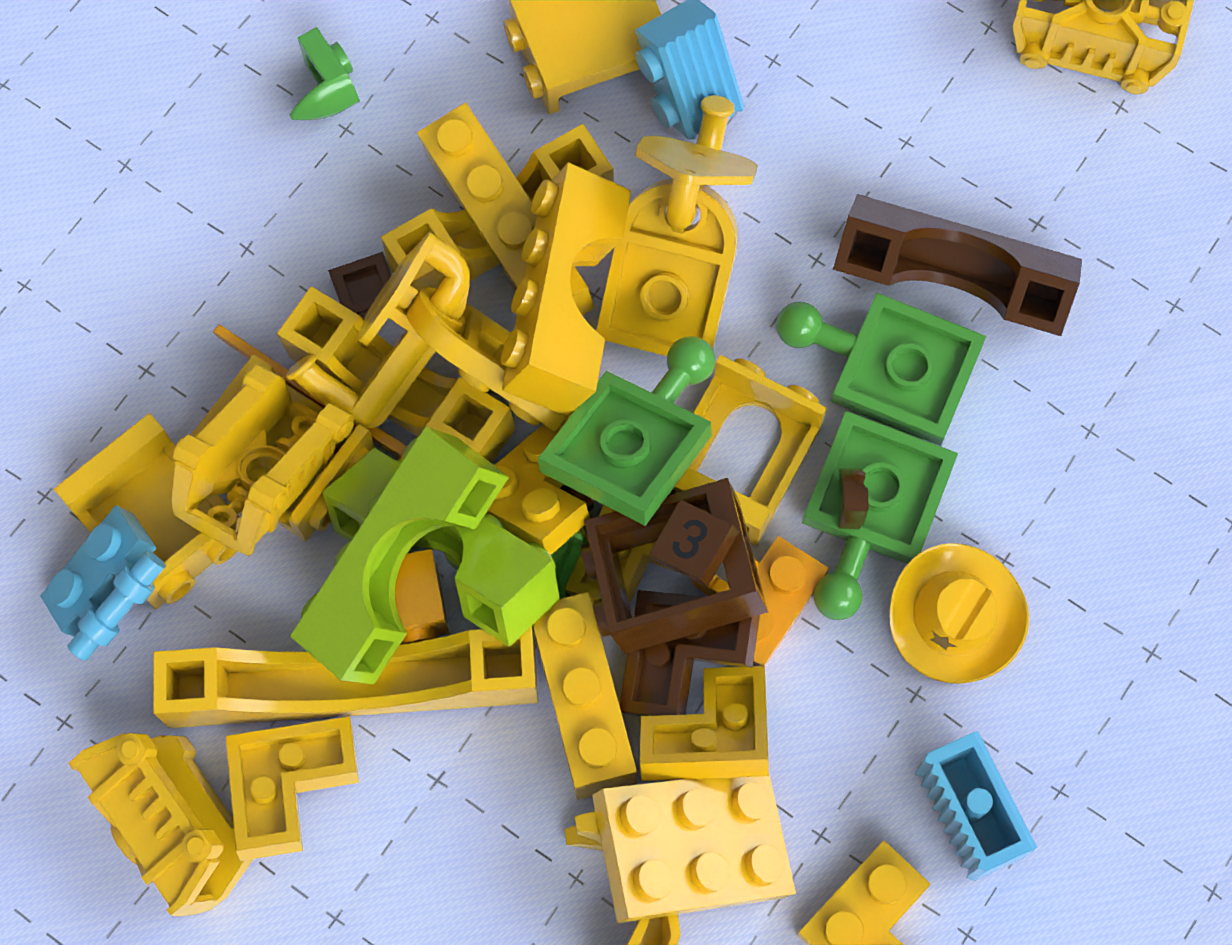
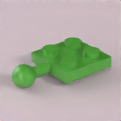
(899, 368)
(631, 442)
(904, 492)

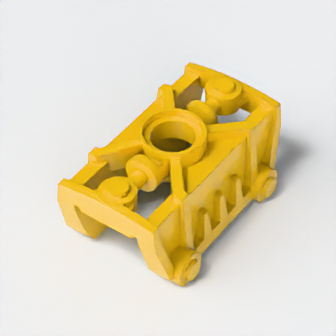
(1104, 41)
(236, 445)
(164, 817)

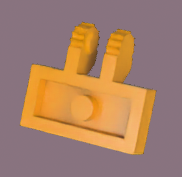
(787, 585)

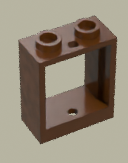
(617, 533)

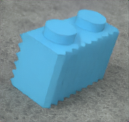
(686, 62)
(975, 806)

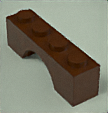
(1012, 276)

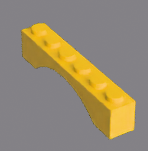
(269, 686)

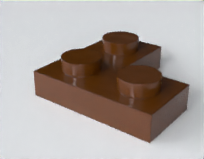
(660, 675)

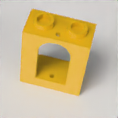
(800, 420)

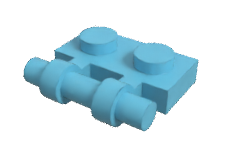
(103, 582)

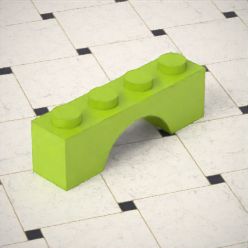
(500, 578)
(354, 616)

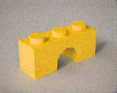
(584, 697)

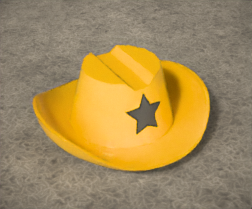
(958, 614)

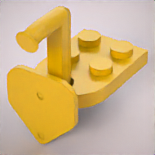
(664, 272)
(433, 322)

